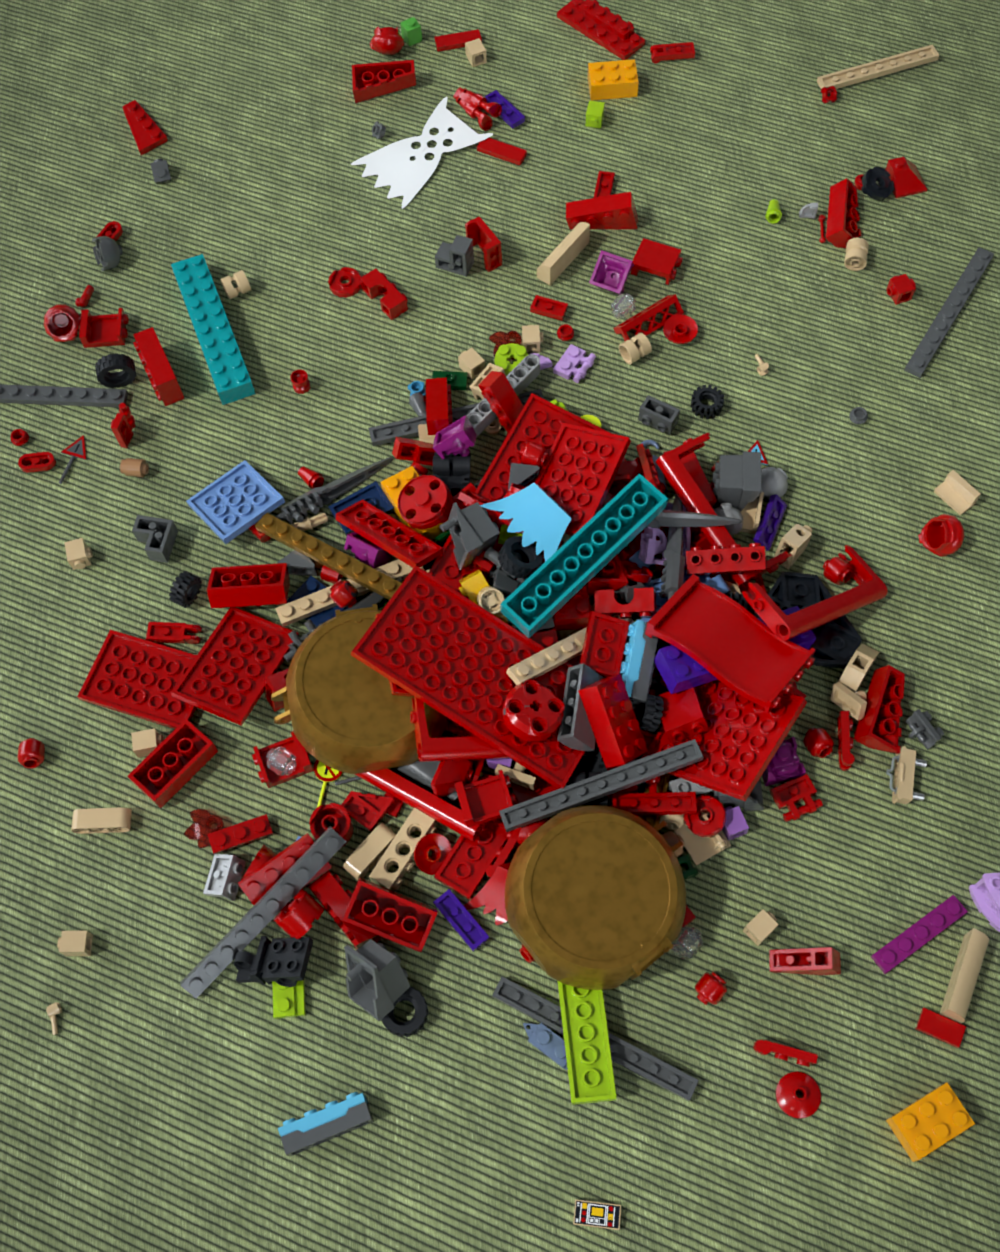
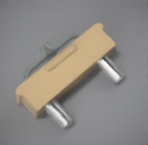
(904, 776)

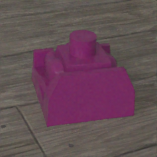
(611, 272)
(455, 438)
(366, 551)
(784, 765)

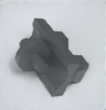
(923, 730)

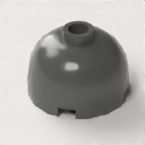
(107, 252)

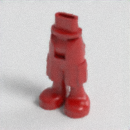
(474, 103)

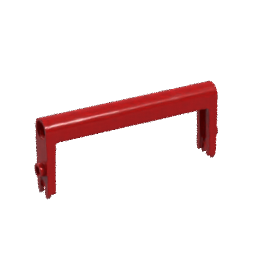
(696, 502)
(785, 626)
(450, 747)
(422, 800)

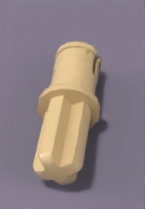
(311, 522)

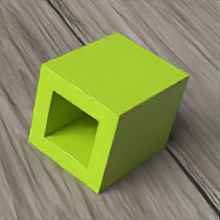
(595, 114)

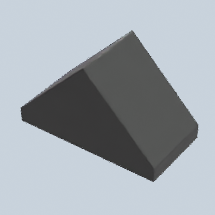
(522, 474)
(299, 564)

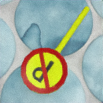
(326, 775)

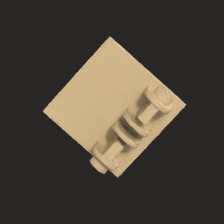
(702, 847)

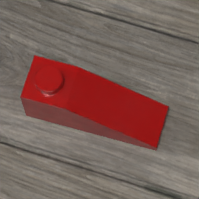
(805, 961)

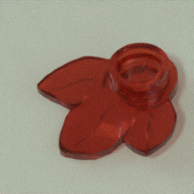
(502, 338)
(202, 826)

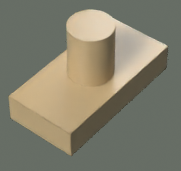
(849, 701)
(518, 776)

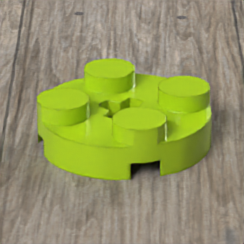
(509, 351)

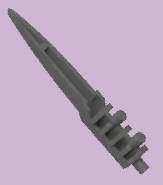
(325, 494)
(671, 518)
(675, 560)
(367, 601)

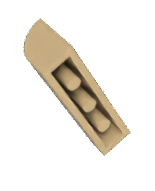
(564, 253)
(964, 976)

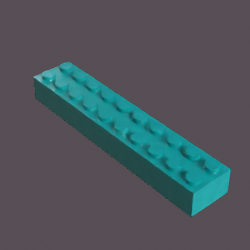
(213, 329)
(583, 555)

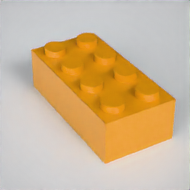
(392, 487)

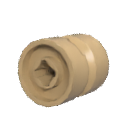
(856, 254)
(241, 282)
(635, 348)
(490, 599)

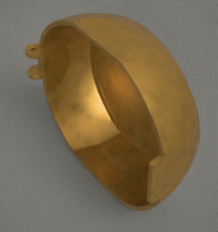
(346, 708)
(596, 896)

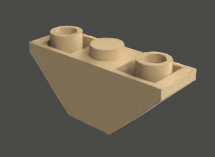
(858, 667)

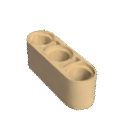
(101, 820)
(369, 851)

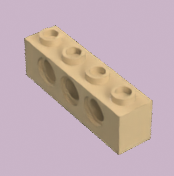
(415, 822)

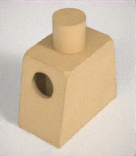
(798, 539)

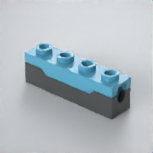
(638, 662)
(325, 1124)

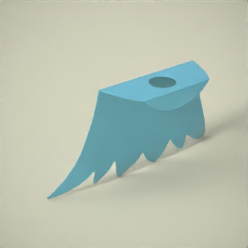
(536, 515)

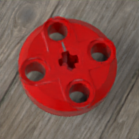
(423, 499)
(532, 711)

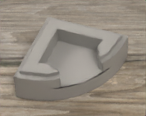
(809, 211)

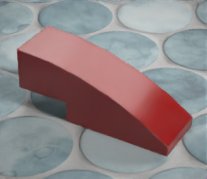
(413, 450)

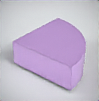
(544, 362)

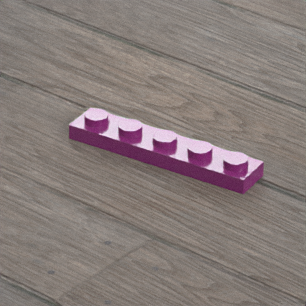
(919, 934)

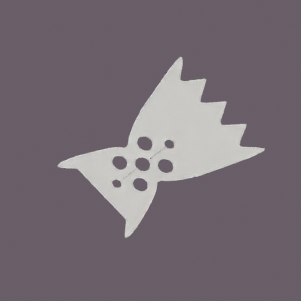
(407, 176)

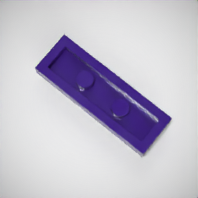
(509, 112)
(770, 521)
(461, 920)

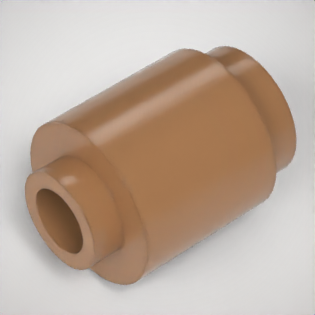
(134, 467)

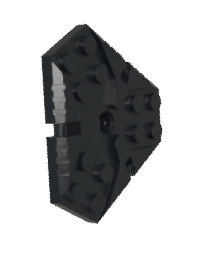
(834, 640)

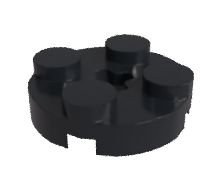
(870, 186)

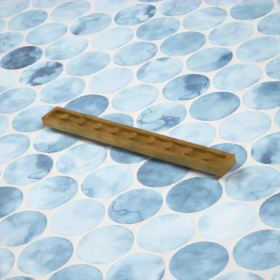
(328, 556)

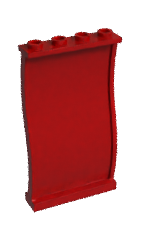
(730, 643)

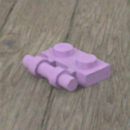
(569, 362)

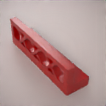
(645, 314)

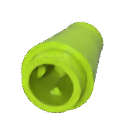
(773, 212)

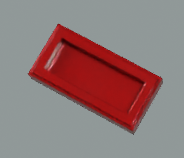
(940, 1027)

